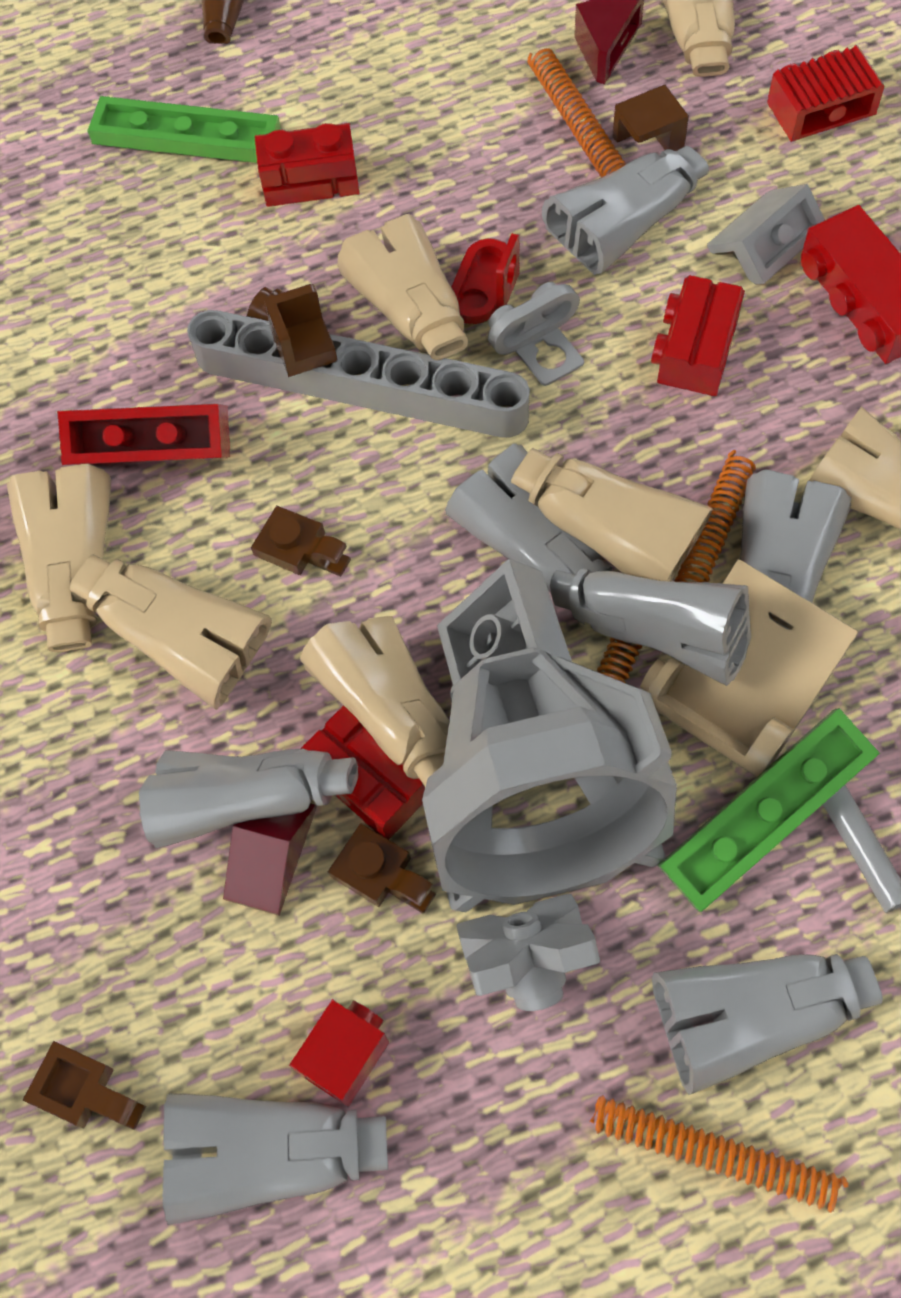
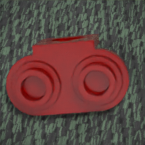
(486, 277)

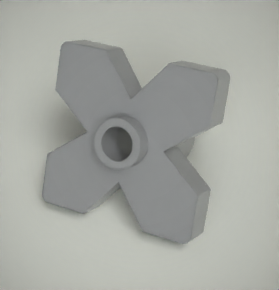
(528, 951)

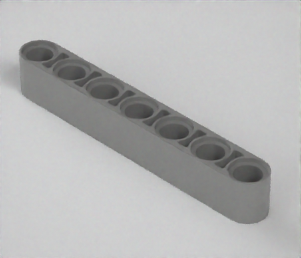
(246, 352)

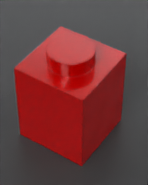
(341, 1050)

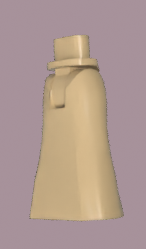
(703, 33)
(406, 285)
(867, 467)
(624, 521)
(56, 535)
(183, 629)
(383, 689)

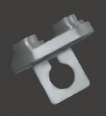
(536, 321)

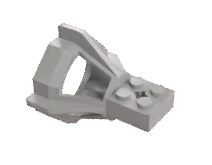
(533, 720)

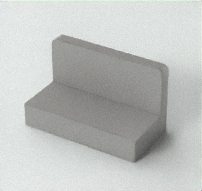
(770, 231)

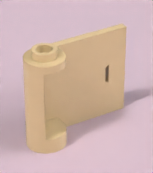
(775, 684)

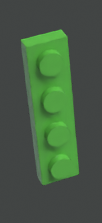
(179, 128)
(768, 809)

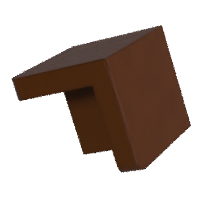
(650, 116)
(300, 330)

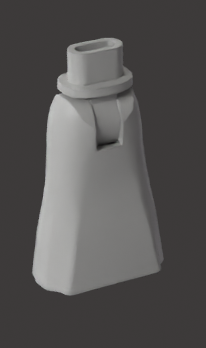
(613, 212)
(515, 527)
(789, 537)
(690, 621)
(212, 791)
(756, 1010)
(262, 1152)

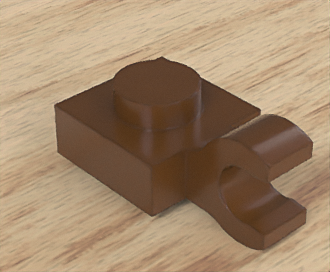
(297, 540)
(376, 867)
(75, 1086)

